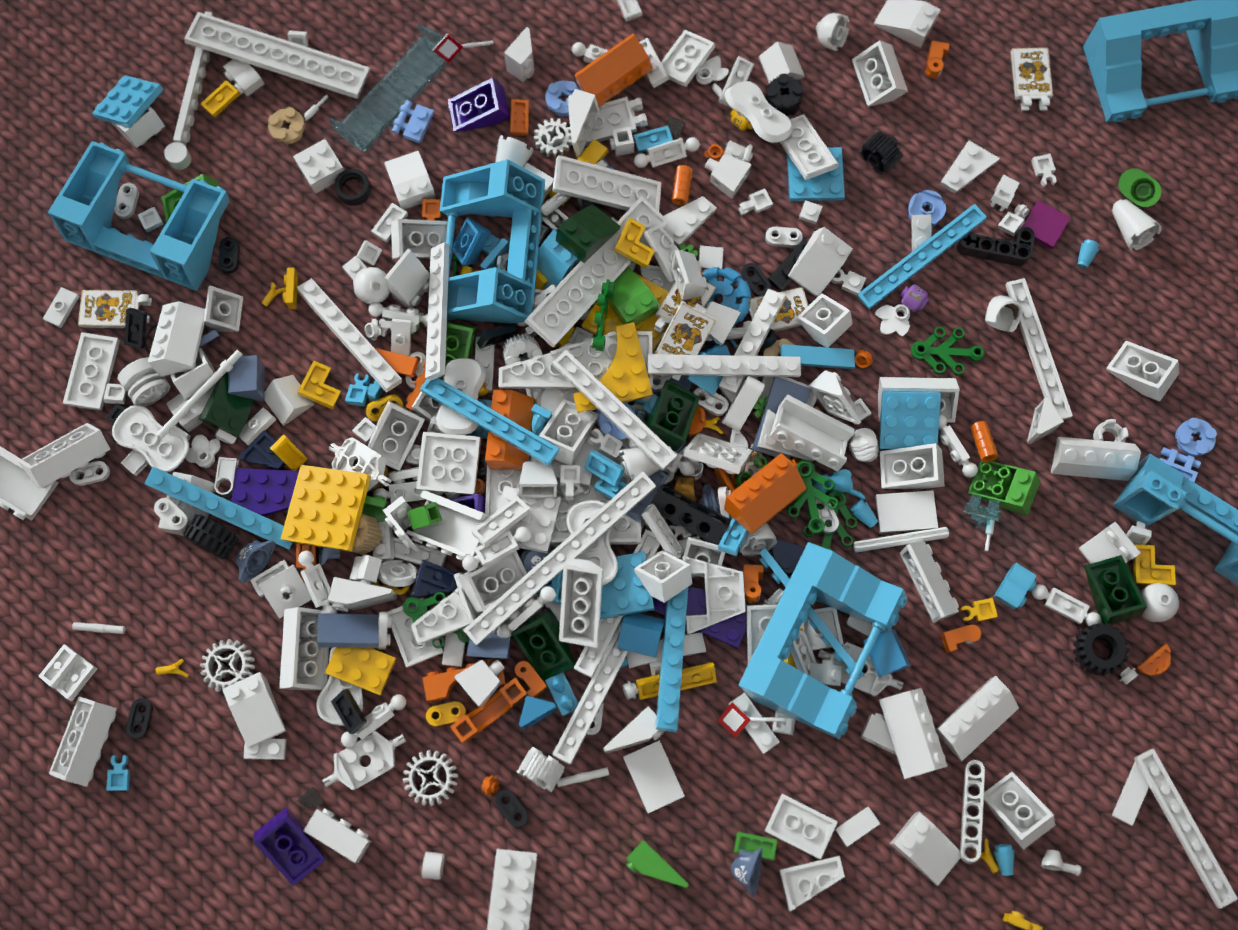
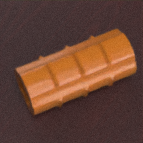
(682, 185)
(984, 441)

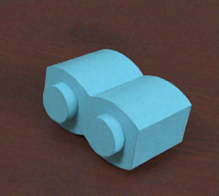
(1015, 586)

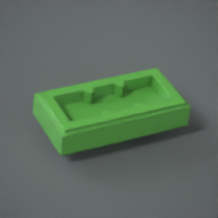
(753, 842)

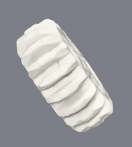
(222, 670)
(425, 786)

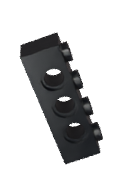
(683, 504)

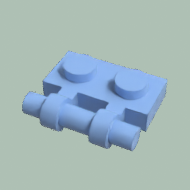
(417, 124)
(1188, 461)

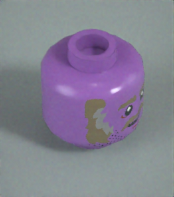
(914, 298)

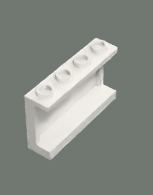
(811, 432)
(18, 490)
(454, 530)

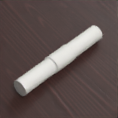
(101, 628)
(581, 777)

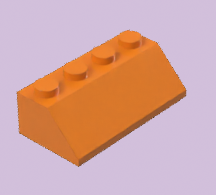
(614, 70)
(518, 409)
(765, 494)

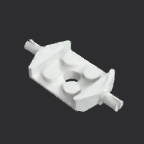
(368, 461)
(870, 682)
(348, 766)

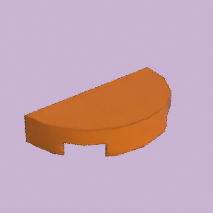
(698, 421)
(1157, 662)

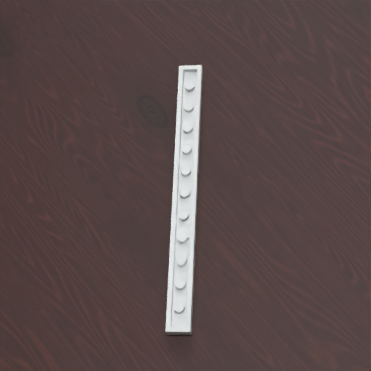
(554, 562)

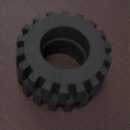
(210, 536)
(1116, 646)

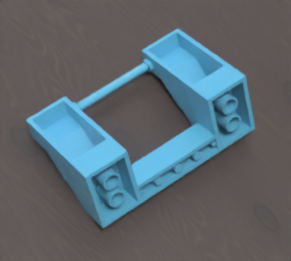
(1116, 62)
(496, 191)
(185, 244)
(1160, 490)
(838, 584)

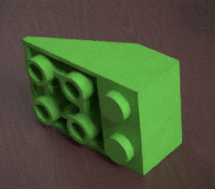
(1007, 484)

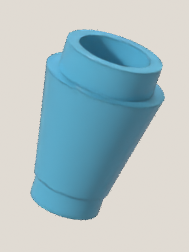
(1087, 253)
(864, 513)
(1005, 858)

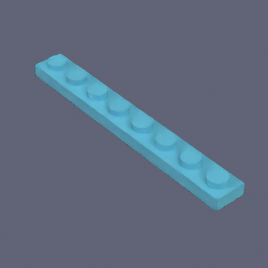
(921, 256)
(490, 420)
(216, 506)
(815, 621)
(672, 662)

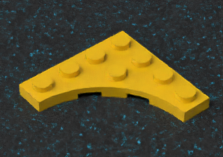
(626, 375)

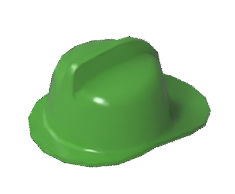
(1140, 187)

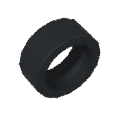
(348, 175)

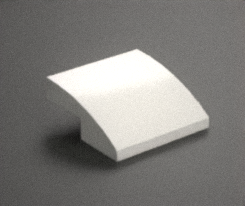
(68, 672)

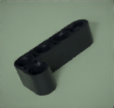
(994, 245)

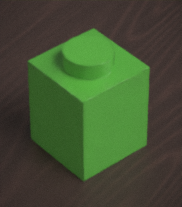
(424, 515)

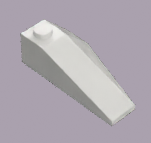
(190, 420)

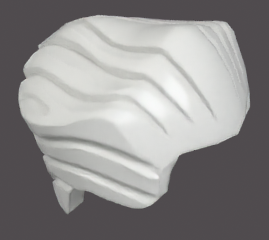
(864, 445)

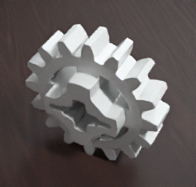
(559, 142)

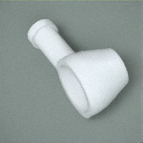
(1053, 861)

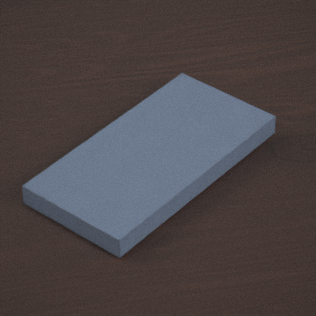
(777, 393)

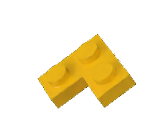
(629, 245)
(314, 386)
(1145, 570)

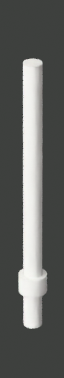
(226, 366)

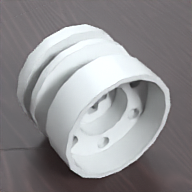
(143, 383)

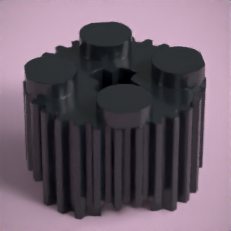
(784, 94)
(881, 152)

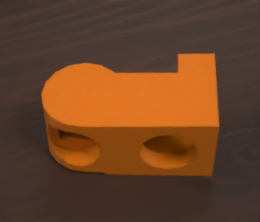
(934, 60)
(752, 589)
(966, 634)
(526, 673)

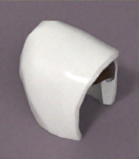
(1003, 313)

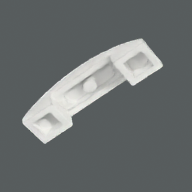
(693, 645)

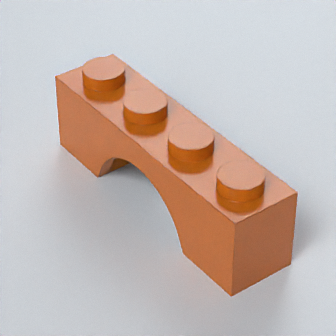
(438, 685)
(492, 710)

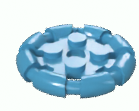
(726, 290)

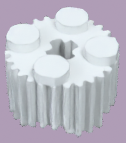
(520, 345)
(541, 769)

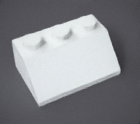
(879, 74)
(189, 510)

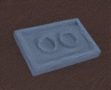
(348, 630)

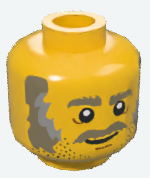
(740, 120)

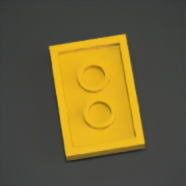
(361, 667)

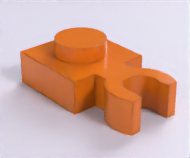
(431, 209)

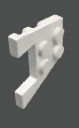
(723, 594)

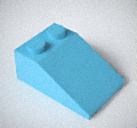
(554, 260)

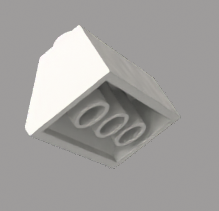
(177, 338)
(946, 386)
(64, 455)
(1095, 458)
(928, 581)
(581, 603)
(301, 659)
(977, 718)
(913, 733)
(83, 741)

